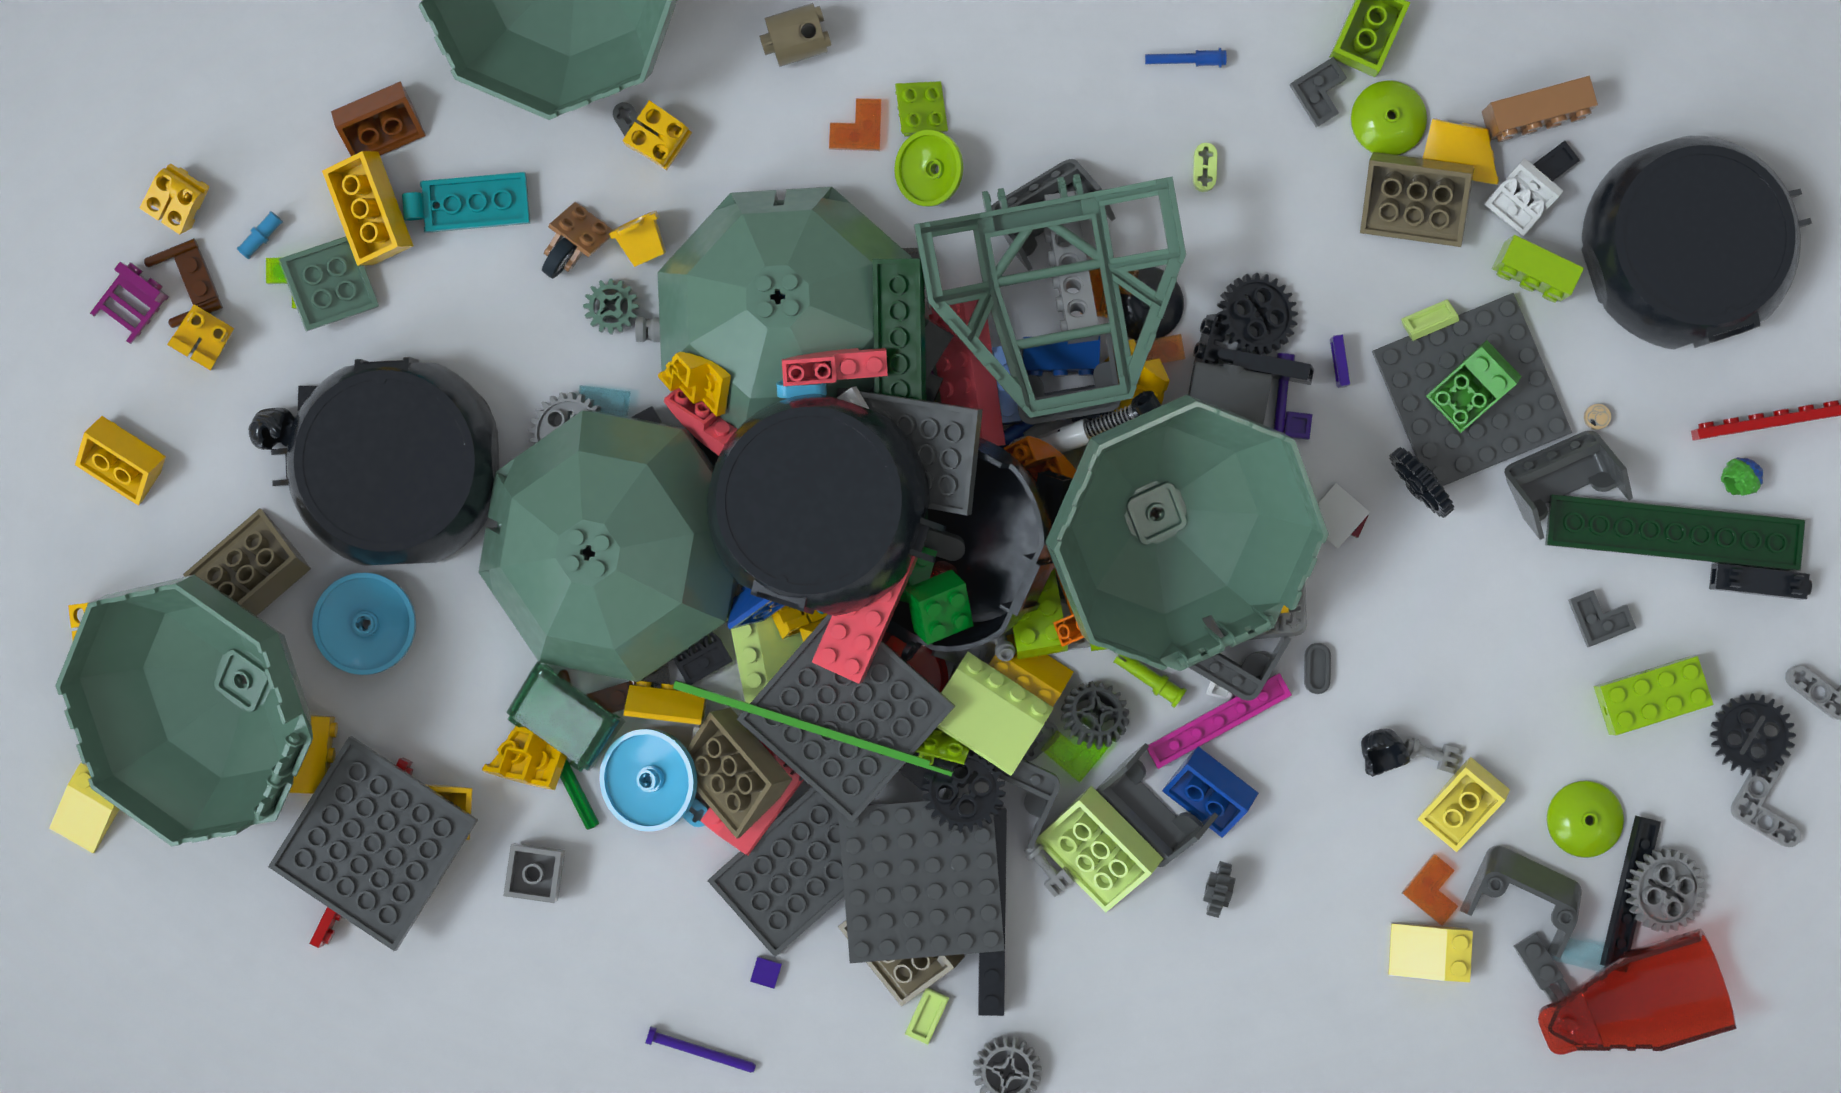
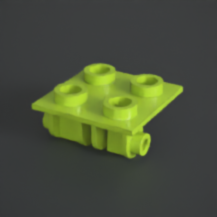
(921, 107)
(943, 747)

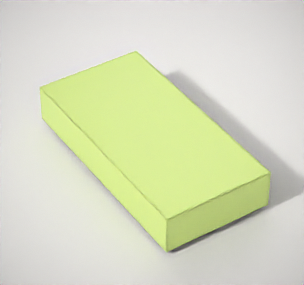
(1430, 320)
(927, 1015)

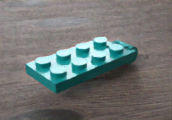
(469, 202)

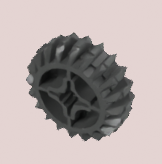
(1113, 710)

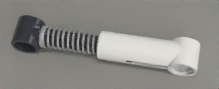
(1079, 433)

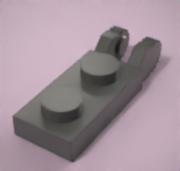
(1541, 965)

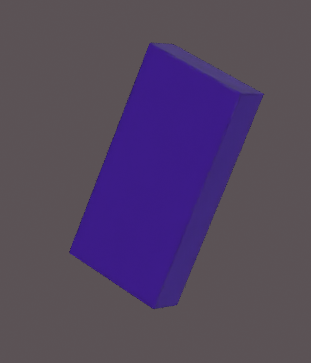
(1339, 361)

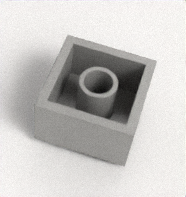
(534, 873)

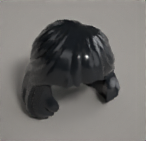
(270, 427)
(1383, 751)

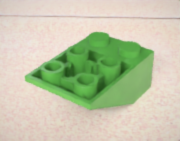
(1474, 386)

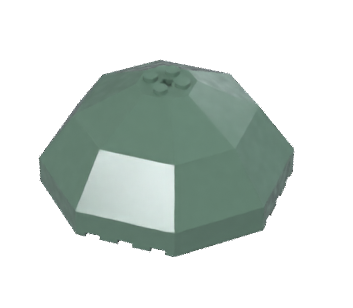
(549, 51)
(748, 248)
(642, 507)
(1228, 541)
(168, 715)

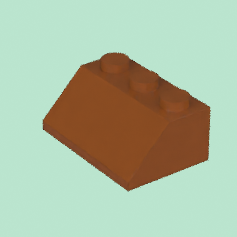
(378, 121)

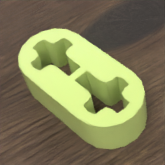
(1198, 167)

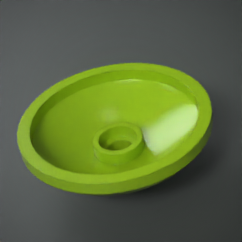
(1387, 135)
(917, 165)
(1568, 814)

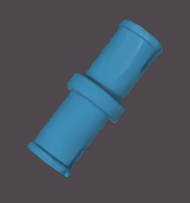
(259, 235)

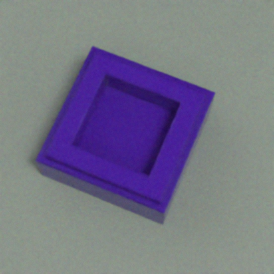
(1298, 425)
(766, 972)

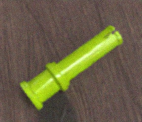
(1160, 685)

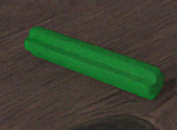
(578, 797)

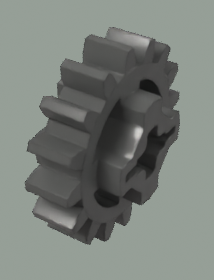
(1219, 889)

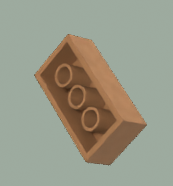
(1540, 108)

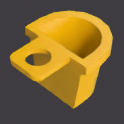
(640, 238)

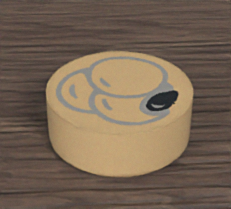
(1597, 416)

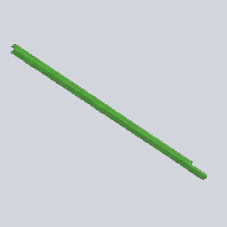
(814, 728)

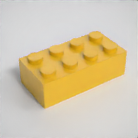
(367, 208)

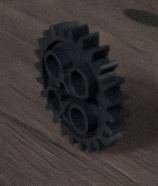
(1239, 325)
(1421, 482)
(1773, 747)
(983, 803)

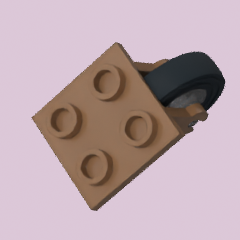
(581, 234)

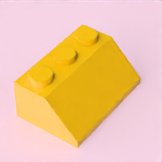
(119, 460)
(1037, 674)
(664, 704)
(319, 755)

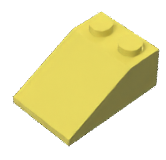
(1464, 804)
(83, 813)
(1430, 952)

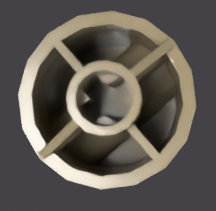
(786, 39)

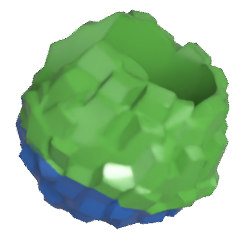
(1742, 476)

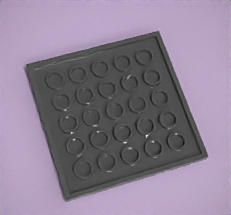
(1515, 424)
(888, 708)
(373, 843)
(918, 885)

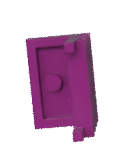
(145, 290)

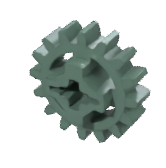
(619, 298)

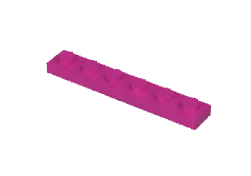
(1216, 722)

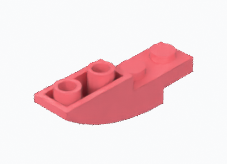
(833, 366)
(700, 421)

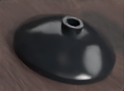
(1136, 312)

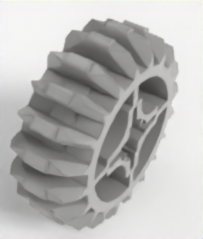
(996, 1066)

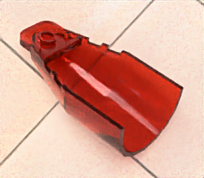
(1644, 1001)

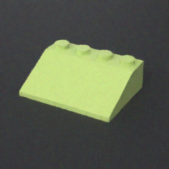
(761, 654)
(992, 713)
(1099, 849)

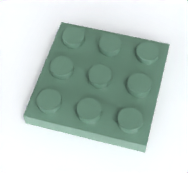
(327, 284)

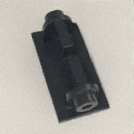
(1205, 349)

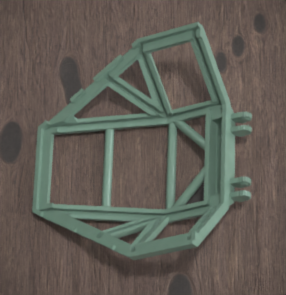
(1113, 273)

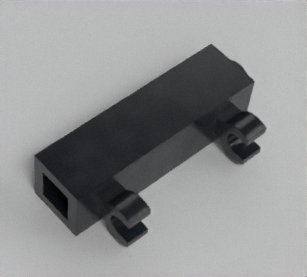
(1760, 581)

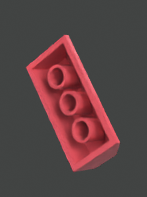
(753, 835)

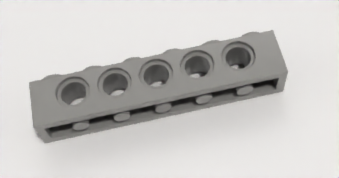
(1069, 302)

